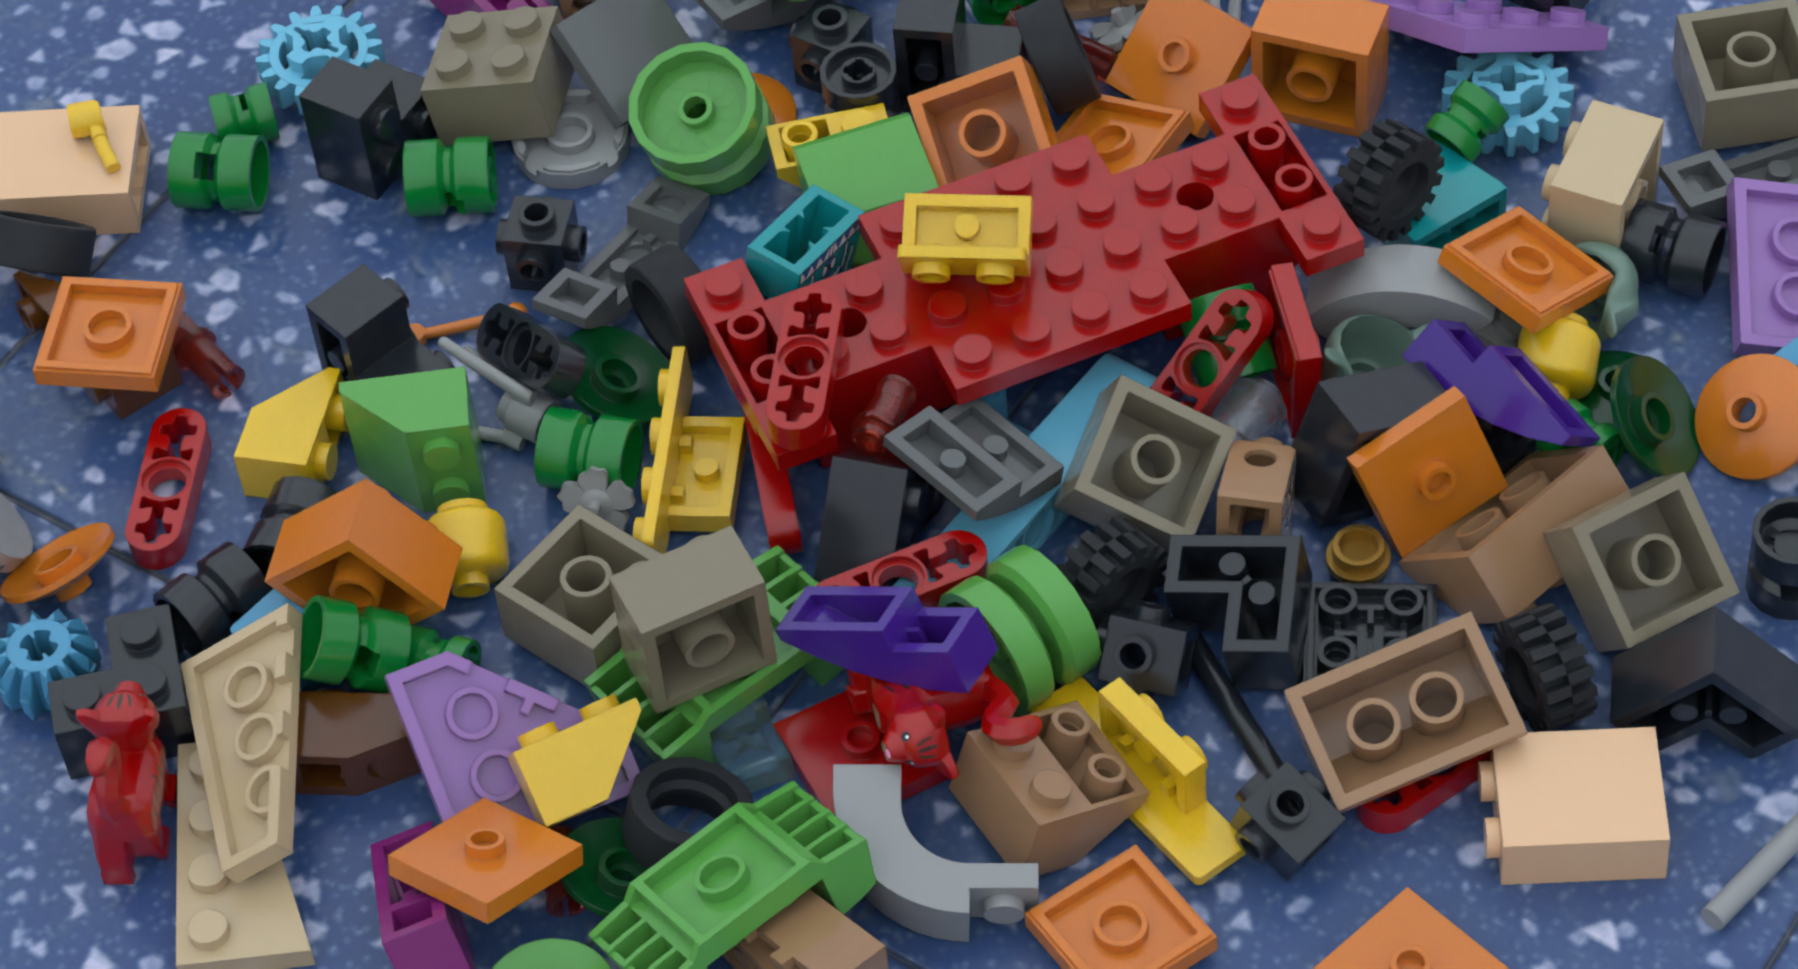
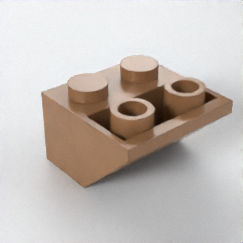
(1050, 795)

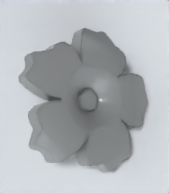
(1115, 33)
(599, 498)

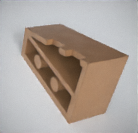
(808, 937)

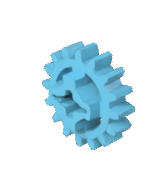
(309, 45)
(1528, 90)

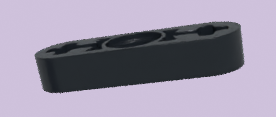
(531, 350)

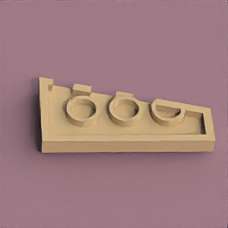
(247, 737)
(216, 918)

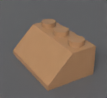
(1498, 553)
(1404, 713)

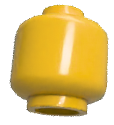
(1565, 354)
(483, 540)

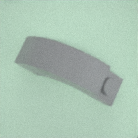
(1408, 288)
(915, 884)

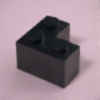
(939, 46)
(362, 121)
(367, 331)
(1341, 420)
(870, 511)
(1251, 591)
(142, 650)
(1709, 678)

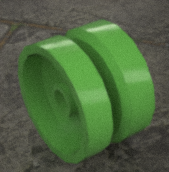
(701, 117)
(1035, 621)

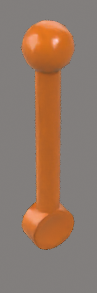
(424, 334)

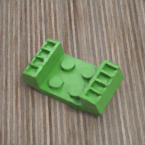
(687, 726)
(734, 881)

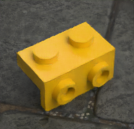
(966, 237)

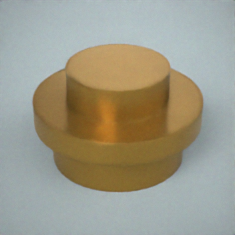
(1358, 555)

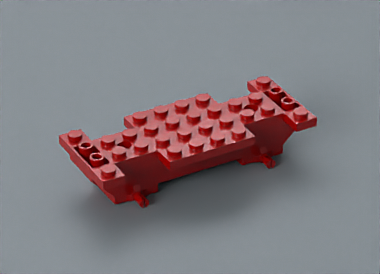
(1105, 270)

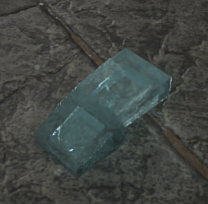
(752, 748)

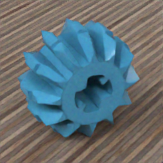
(43, 654)

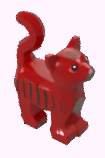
(919, 718)
(127, 782)

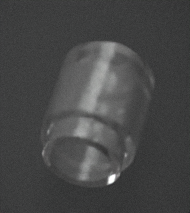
(1251, 408)

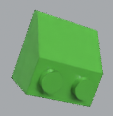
(867, 167)
(417, 435)

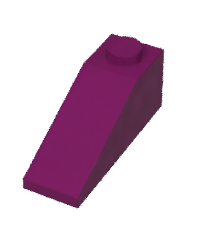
(414, 925)

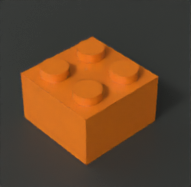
(1323, 61)
(982, 120)
(365, 552)

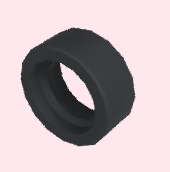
(1057, 55)
(45, 244)
(661, 303)
(675, 782)

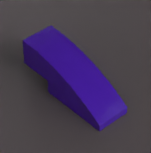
(1499, 384)
(891, 636)

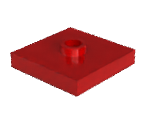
(1293, 343)
(836, 735)

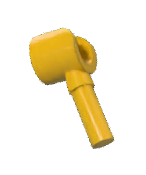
(87, 120)

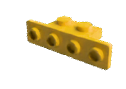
(694, 463)
(1172, 771)

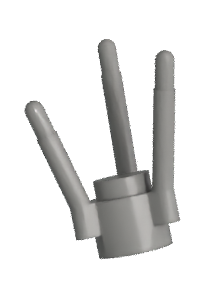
(520, 405)

